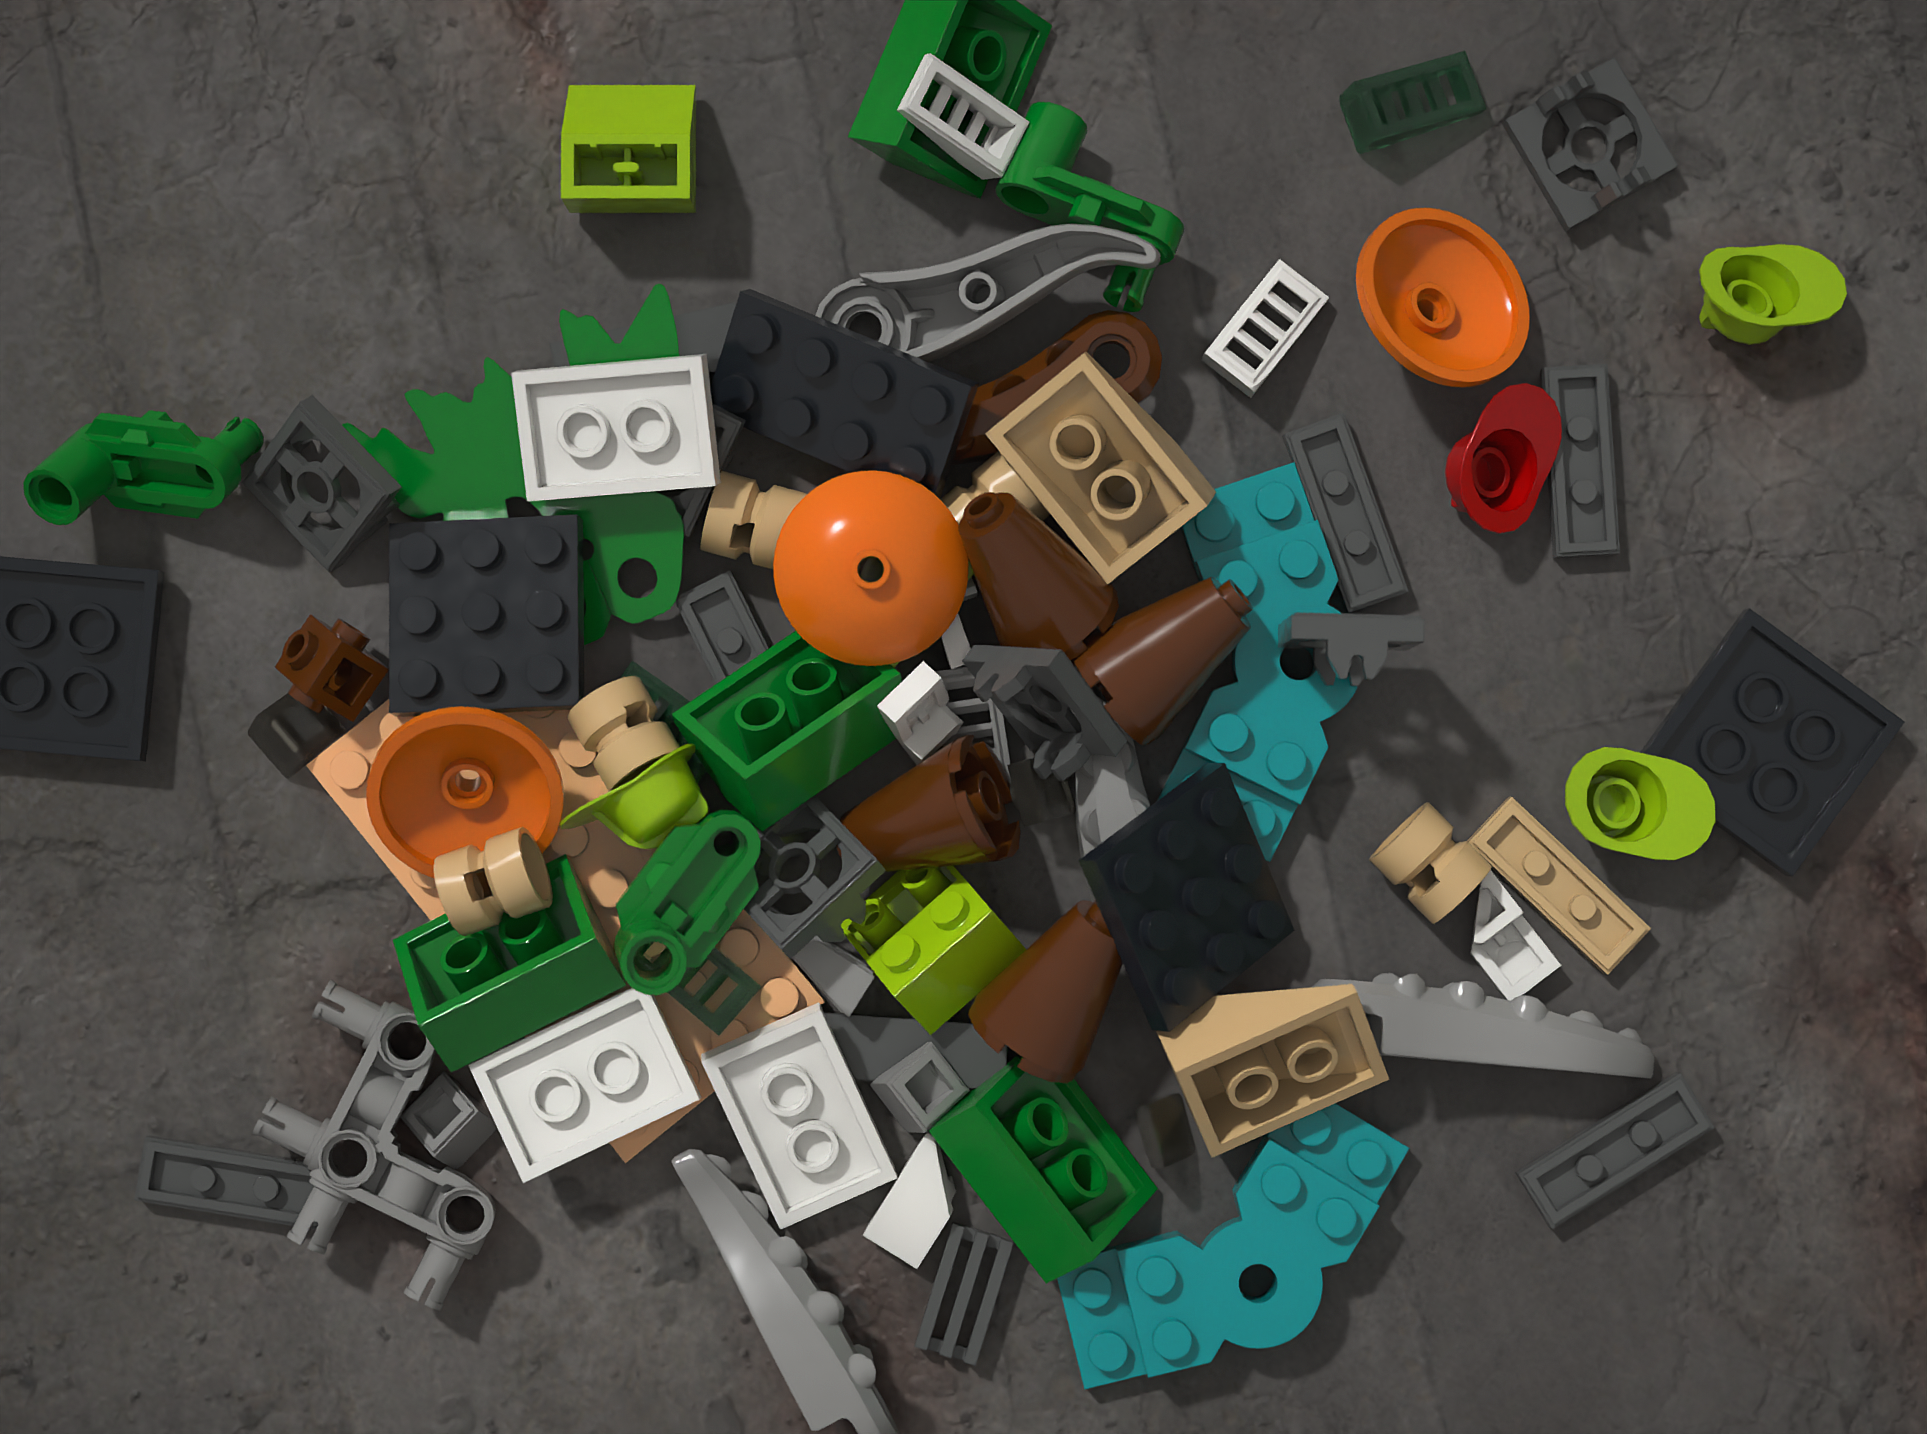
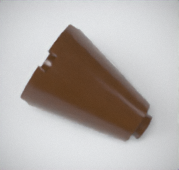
(1032, 578)
(1164, 654)
(940, 812)
(1052, 996)

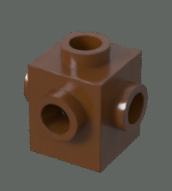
(330, 667)

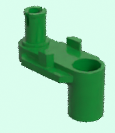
(1045, 188)
(141, 467)
(687, 898)

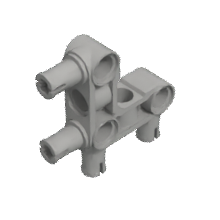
(391, 1178)

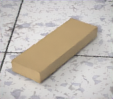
(1558, 886)

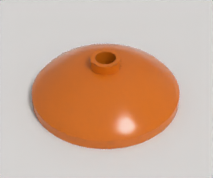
(1442, 297)
(879, 518)
(429, 809)

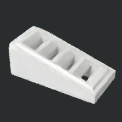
(1004, 124)
(1232, 366)

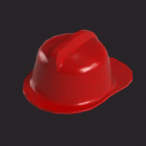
(1505, 459)

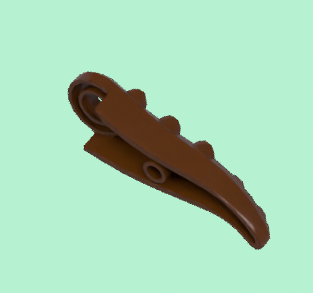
(1003, 395)

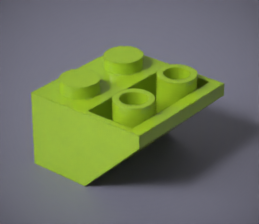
(629, 149)
(932, 942)

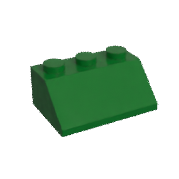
(982, 40)
(787, 726)
(508, 978)
(1044, 1167)

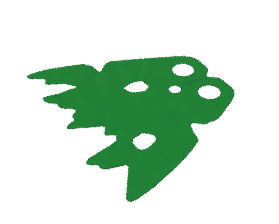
(481, 466)

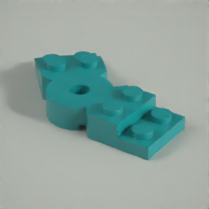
(1265, 721)
(1174, 1301)

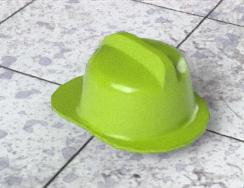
(1767, 288)
(650, 804)
(1639, 804)

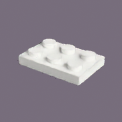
(616, 427)
(584, 1082)
(799, 1115)

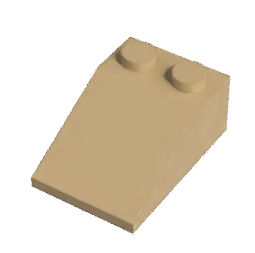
(1101, 466)
(1270, 1059)

